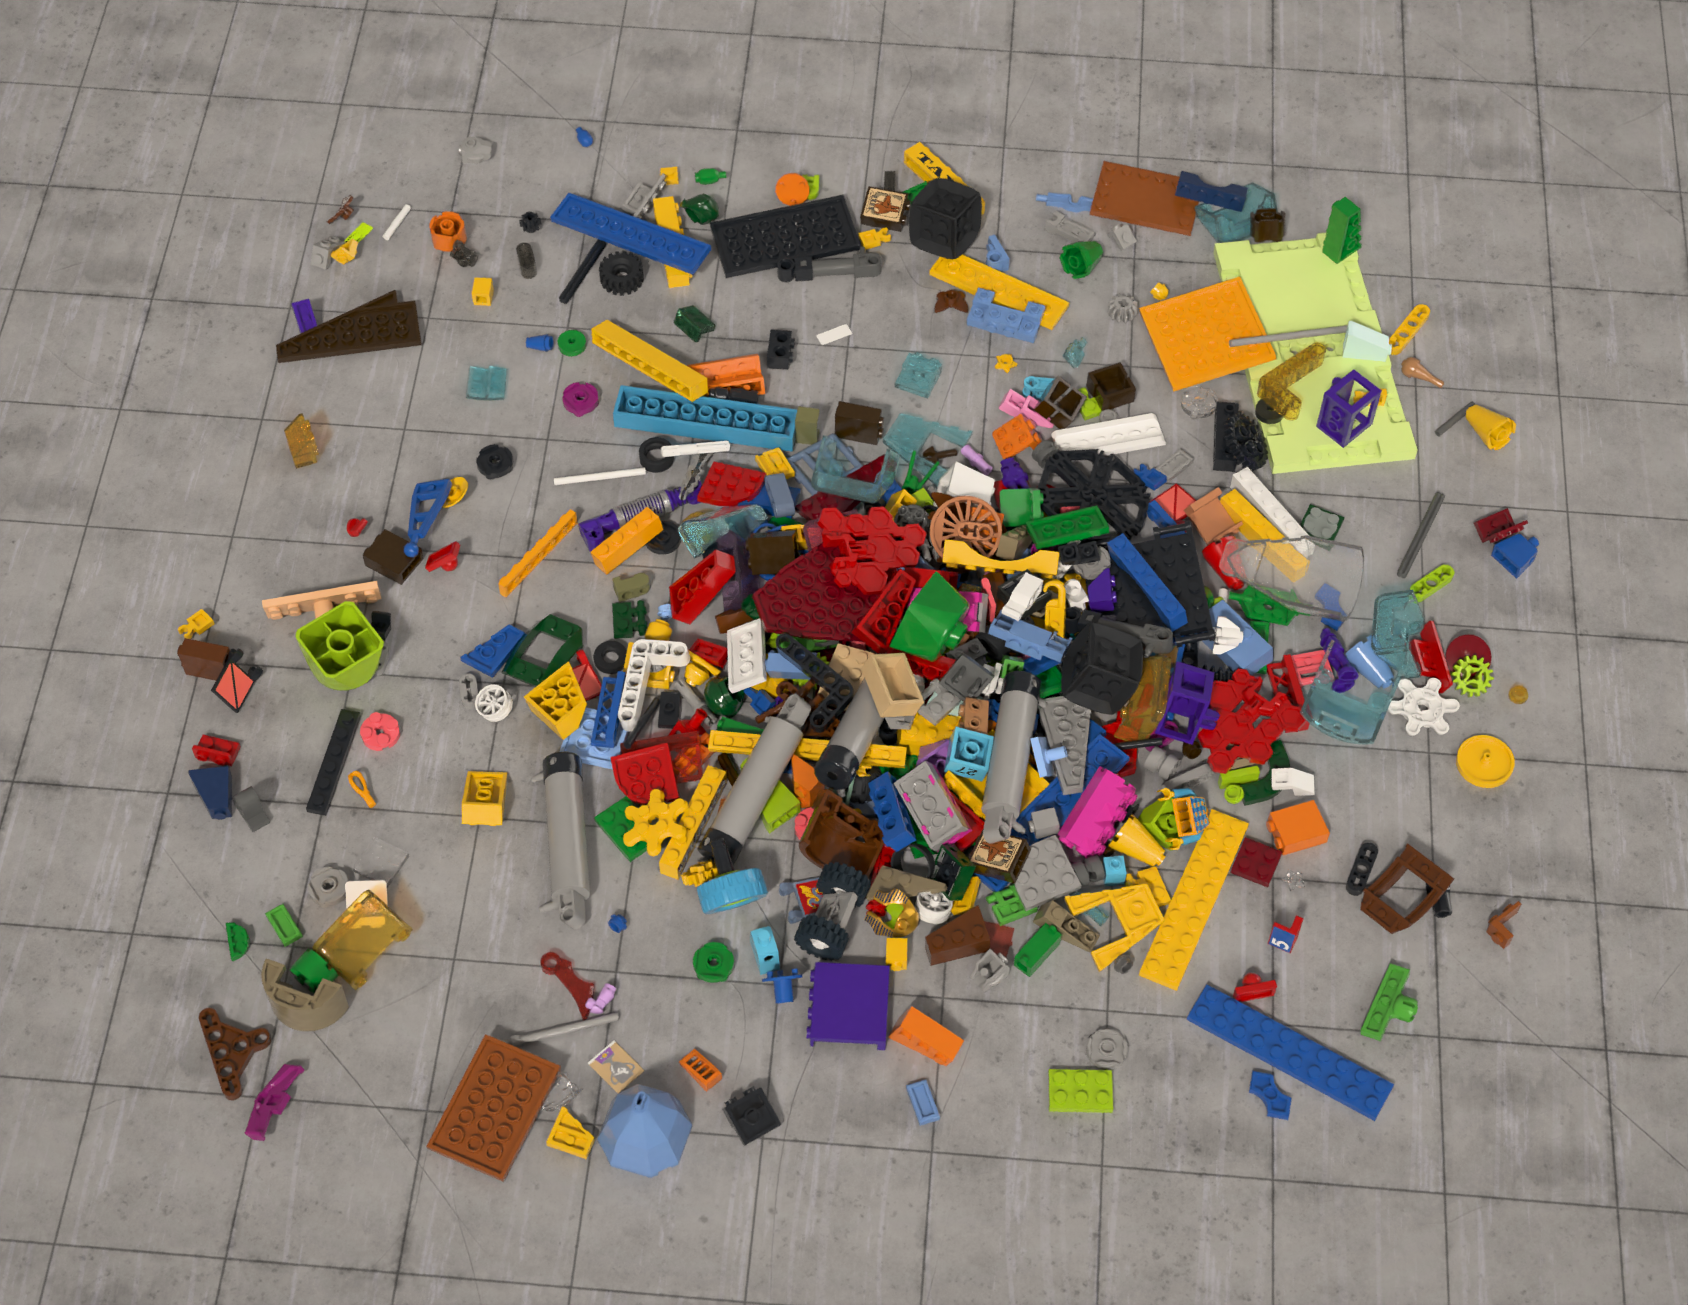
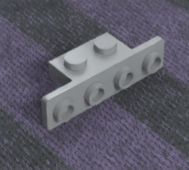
(641, 197)

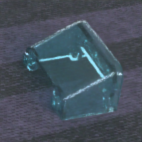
(1231, 225)
(707, 528)
(1394, 620)

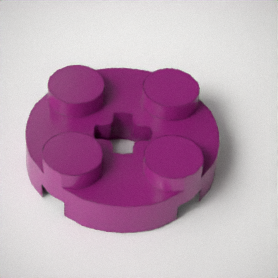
(580, 407)

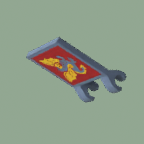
(806, 895)

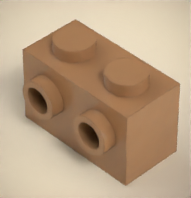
(974, 715)

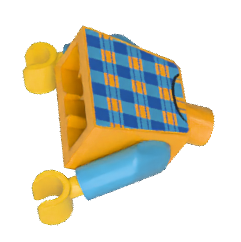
(1189, 813)

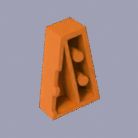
(926, 1036)

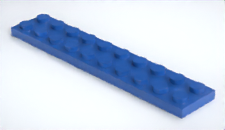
(631, 233)
(1099, 753)
(1290, 1052)

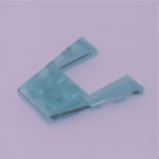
(911, 433)

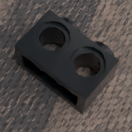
(779, 349)

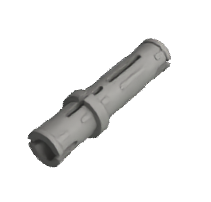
(694, 701)

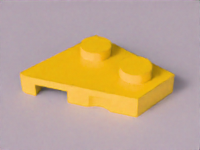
(570, 1136)

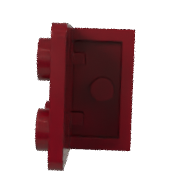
(1497, 526)

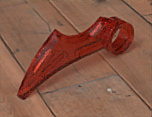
(578, 988)

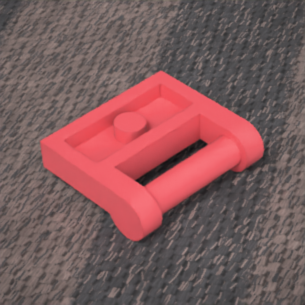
(1308, 663)

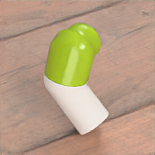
(1222, 595)

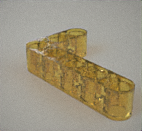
(1274, 384)

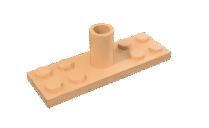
(321, 600)

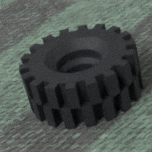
(617, 264)

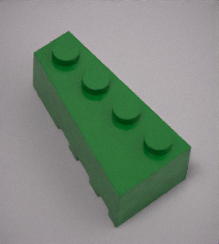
(1342, 231)

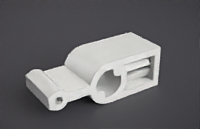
(1023, 596)

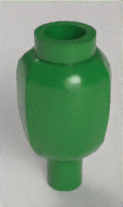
(709, 176)

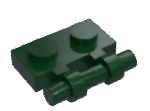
(622, 619)

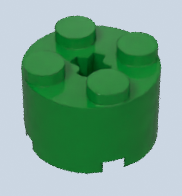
(311, 969)

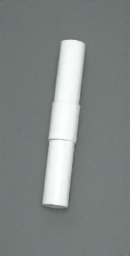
(396, 222)

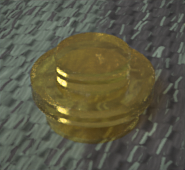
(1518, 694)

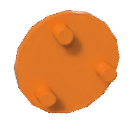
(792, 189)

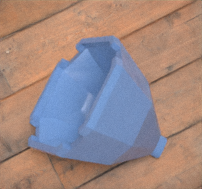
(644, 1135)

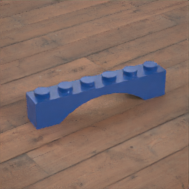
(1162, 599)

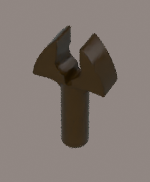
(935, 456)

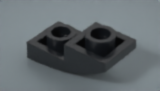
(1078, 554)

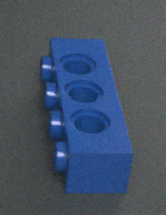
(891, 812)

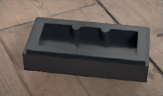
(669, 709)

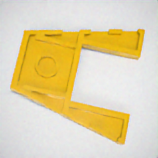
(1135, 911)

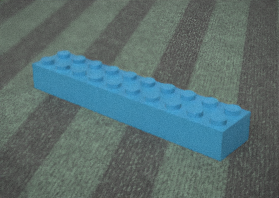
(705, 418)

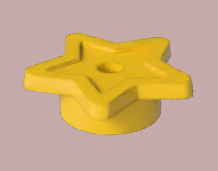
(1005, 358)

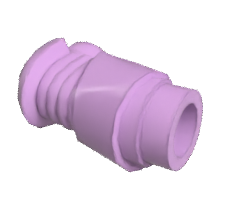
(604, 997)

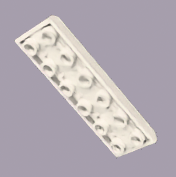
(1112, 436)

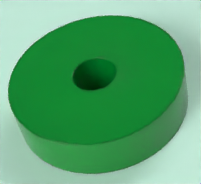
(571, 336)

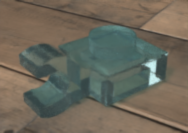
(1074, 352)

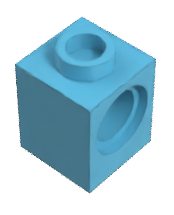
(1114, 870)

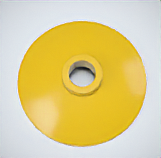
(457, 491)

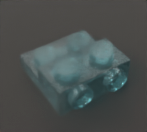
(919, 375)

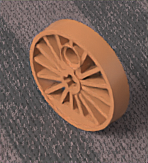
(974, 528)

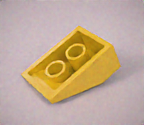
(484, 798)

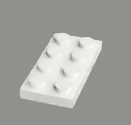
(746, 656)

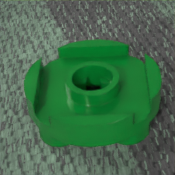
(715, 973)

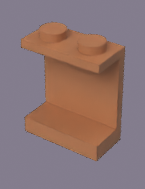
(1211, 518)

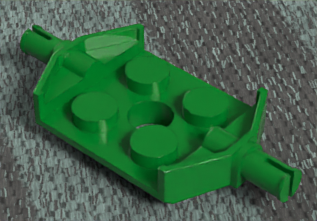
(1253, 607)

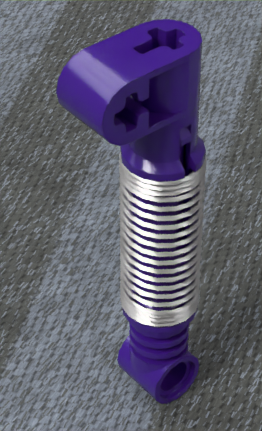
(620, 516)

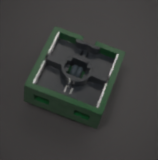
(954, 870)

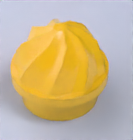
(1159, 291)

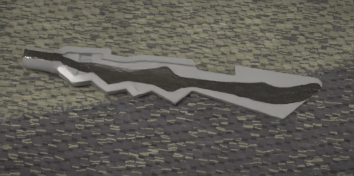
(693, 474)

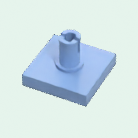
(1045, 756)

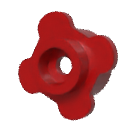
(876, 908)

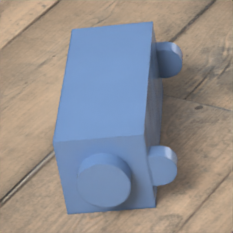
(780, 667)

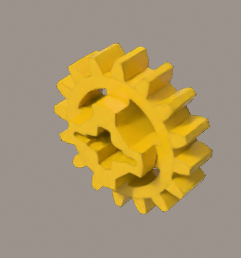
(700, 873)

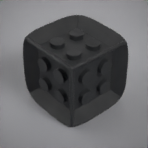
(945, 218)
(1102, 668)

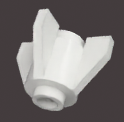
(1226, 636)

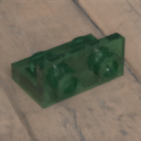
(693, 322)

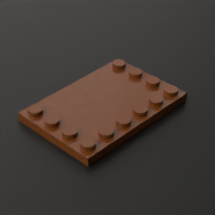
(1142, 199)
(494, 1107)

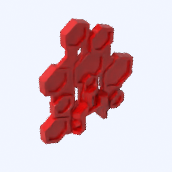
(879, 547)
(1238, 727)

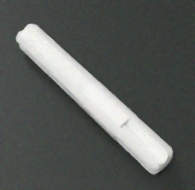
(695, 448)

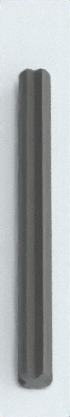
(1420, 535)

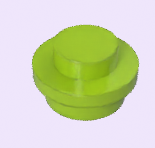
(1233, 794)

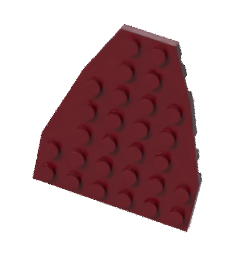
(809, 603)

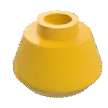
(695, 674)

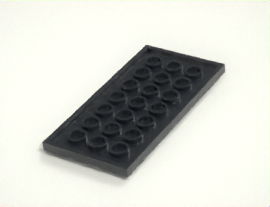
(799, 230)

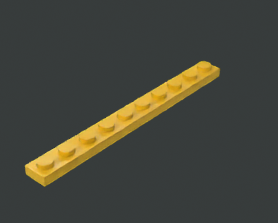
(806, 750)

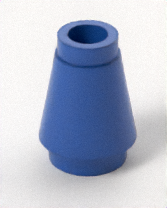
(540, 342)

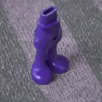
(1013, 474)
(1345, 671)

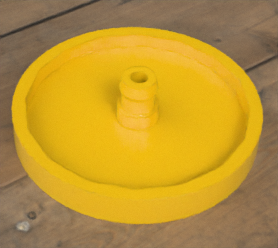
(1485, 761)

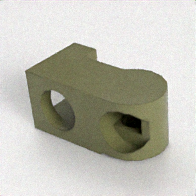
(631, 587)

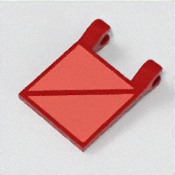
(1174, 502)
(586, 677)

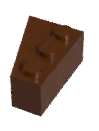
(958, 938)

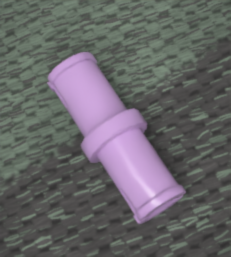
(976, 460)

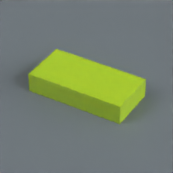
(1239, 777)

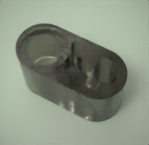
(526, 260)

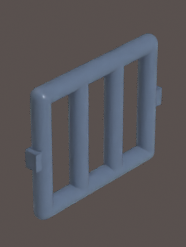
(799, 476)

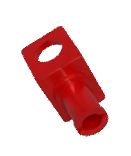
(691, 725)

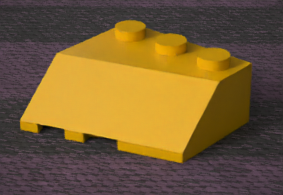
(558, 701)

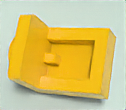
(346, 252)

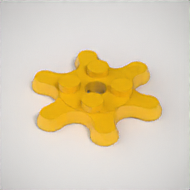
(664, 828)

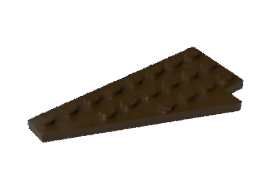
(367, 328)

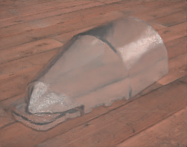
(1299, 573)

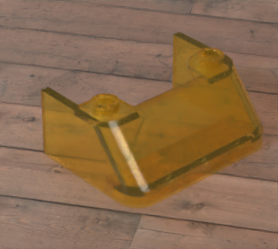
(1148, 702)

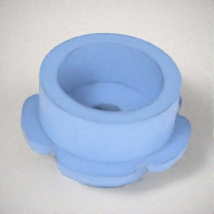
(665, 611)

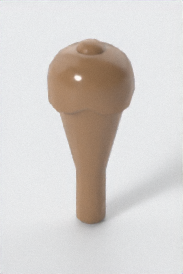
(1412, 368)

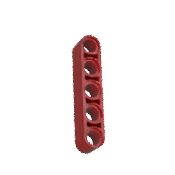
(924, 667)

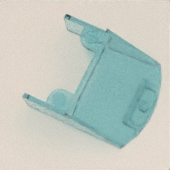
(1340, 715)

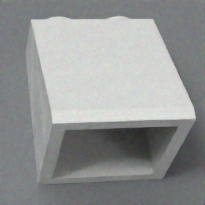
(964, 481)

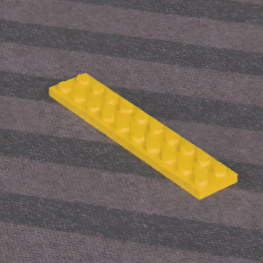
(1193, 900)

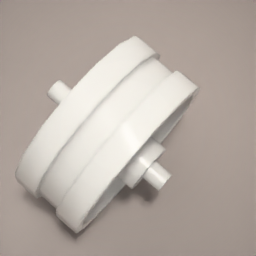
(494, 703)
(931, 907)

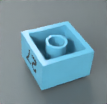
(969, 753)

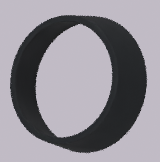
(896, 858)

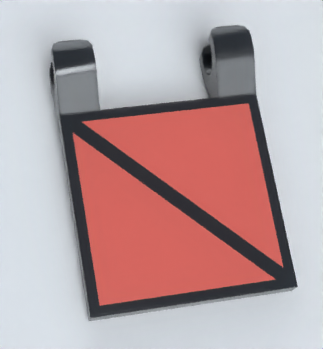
(233, 682)

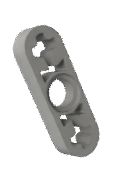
(1190, 779)

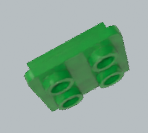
(1020, 506)

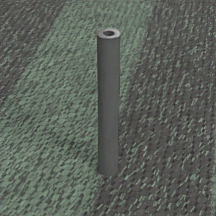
(1453, 420)

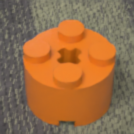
(446, 230)

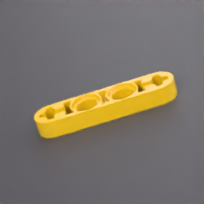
(1409, 330)

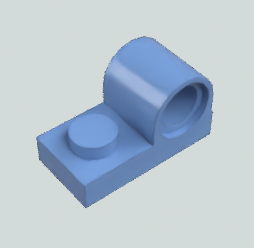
(996, 255)

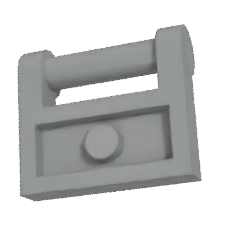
(940, 705)

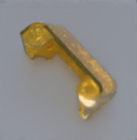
(360, 937)

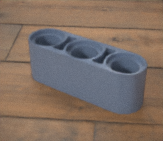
(779, 495)

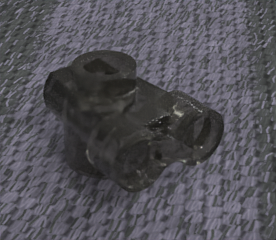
(463, 254)

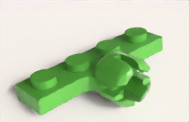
(1389, 1003)

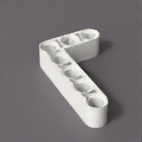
(640, 676)

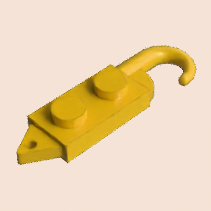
(1056, 610)

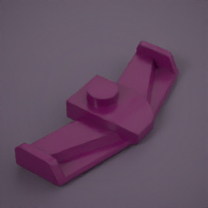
(271, 1101)

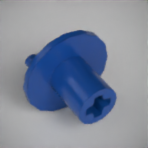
(783, 985)

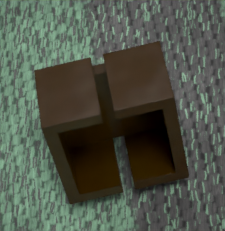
(1111, 387)
(1058, 408)

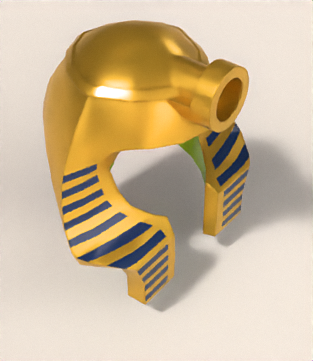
(903, 914)

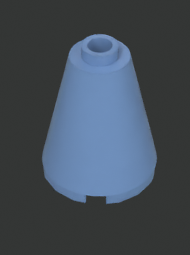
(1369, 664)

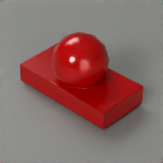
(445, 557)
(1254, 988)

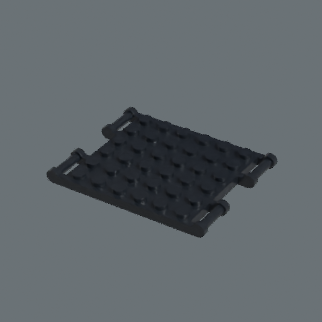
(1178, 567)

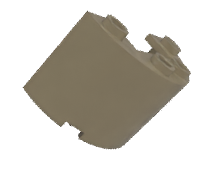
(300, 1009)

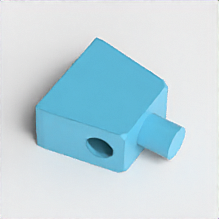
(764, 945)

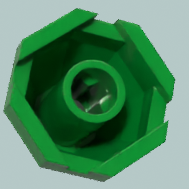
(1080, 258)

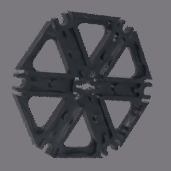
(1107, 496)

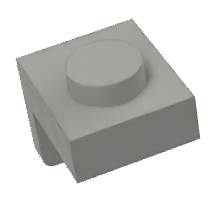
(1122, 236)

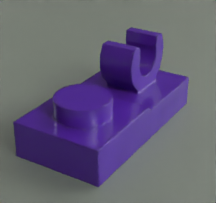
(304, 315)

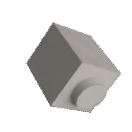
(1044, 823)

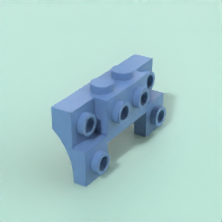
(1003, 319)
(1029, 638)

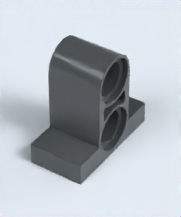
(250, 808)

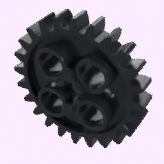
(1241, 430)

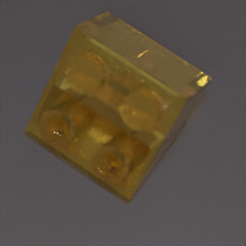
(301, 442)

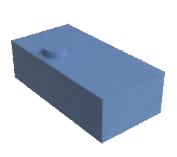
(1251, 653)

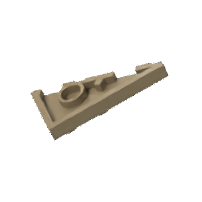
(908, 883)

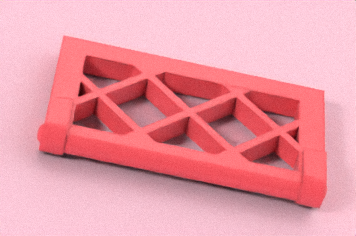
(991, 607)

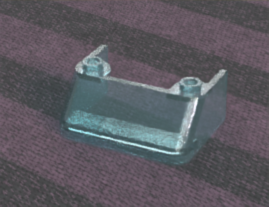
(829, 479)

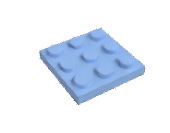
(580, 741)

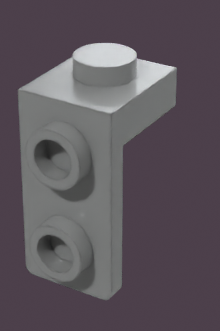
(322, 251)

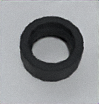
(650, 465)
(993, 645)

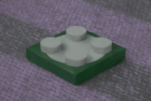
(1321, 523)

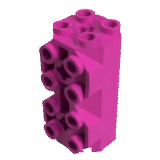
(1096, 813)

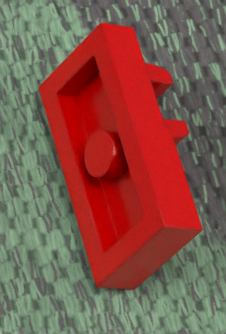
(710, 652)

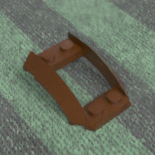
(1420, 866)

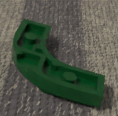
(1262, 789)

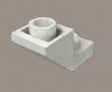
(1291, 778)

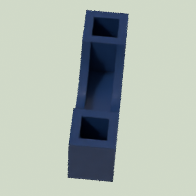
(1227, 197)

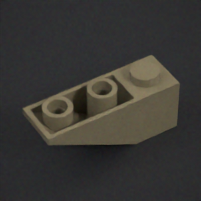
(1013, 543)
(1070, 927)

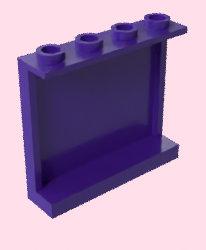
(848, 1004)

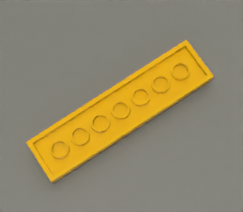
(1009, 291)

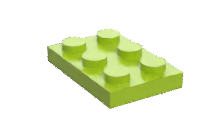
(1080, 1090)

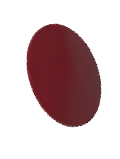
(1467, 646)

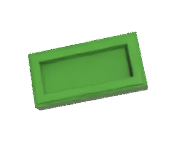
(283, 925)

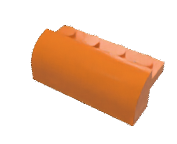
(733, 373)

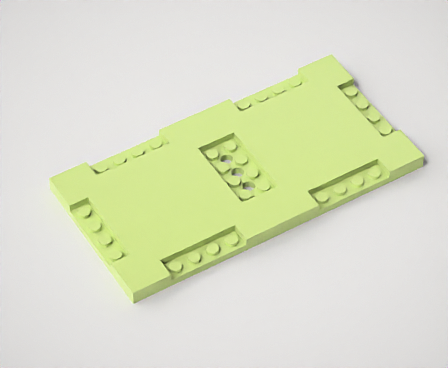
(1304, 290)

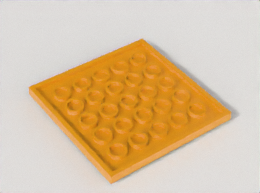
(1195, 332)

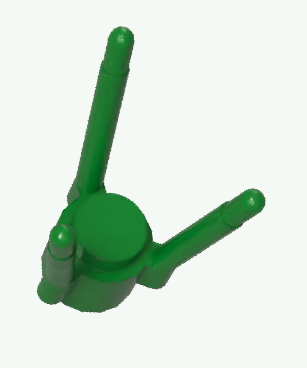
(911, 482)

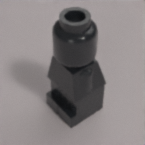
(737, 394)

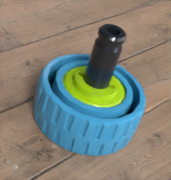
(730, 887)

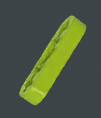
(1433, 576)

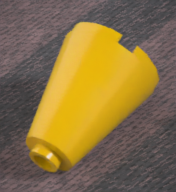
(1490, 426)
(1138, 843)

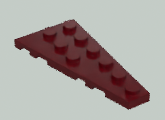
(811, 507)

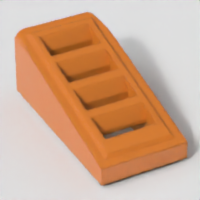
(707, 1083)

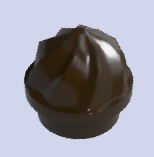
(1191, 751)

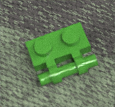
(1007, 910)

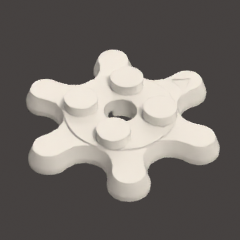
(1425, 696)

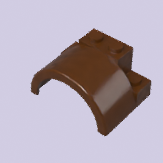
(832, 835)

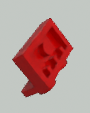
(216, 750)

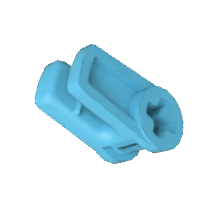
(1037, 387)

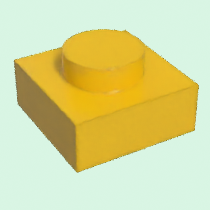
(671, 175)

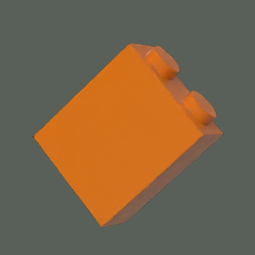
(1297, 827)

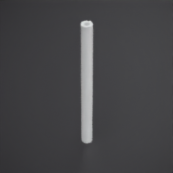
(599, 476)

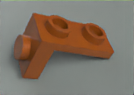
(1496, 929)

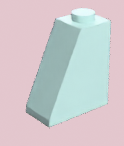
(1365, 343)

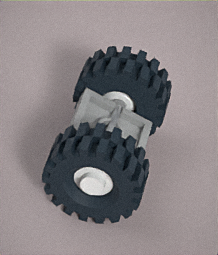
(841, 892)

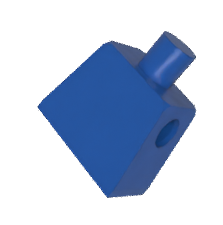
(1516, 553)

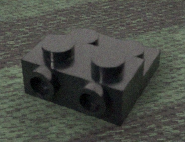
(751, 1115)

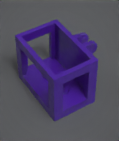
(1338, 416)
(1189, 696)

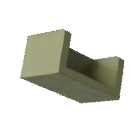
(806, 425)

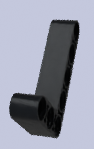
(818, 677)

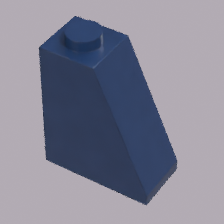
(214, 789)

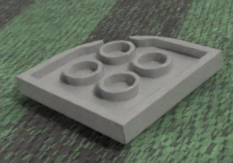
(1045, 874)

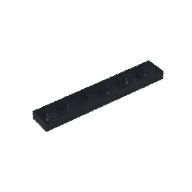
(333, 762)

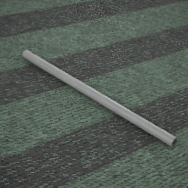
(1288, 336)

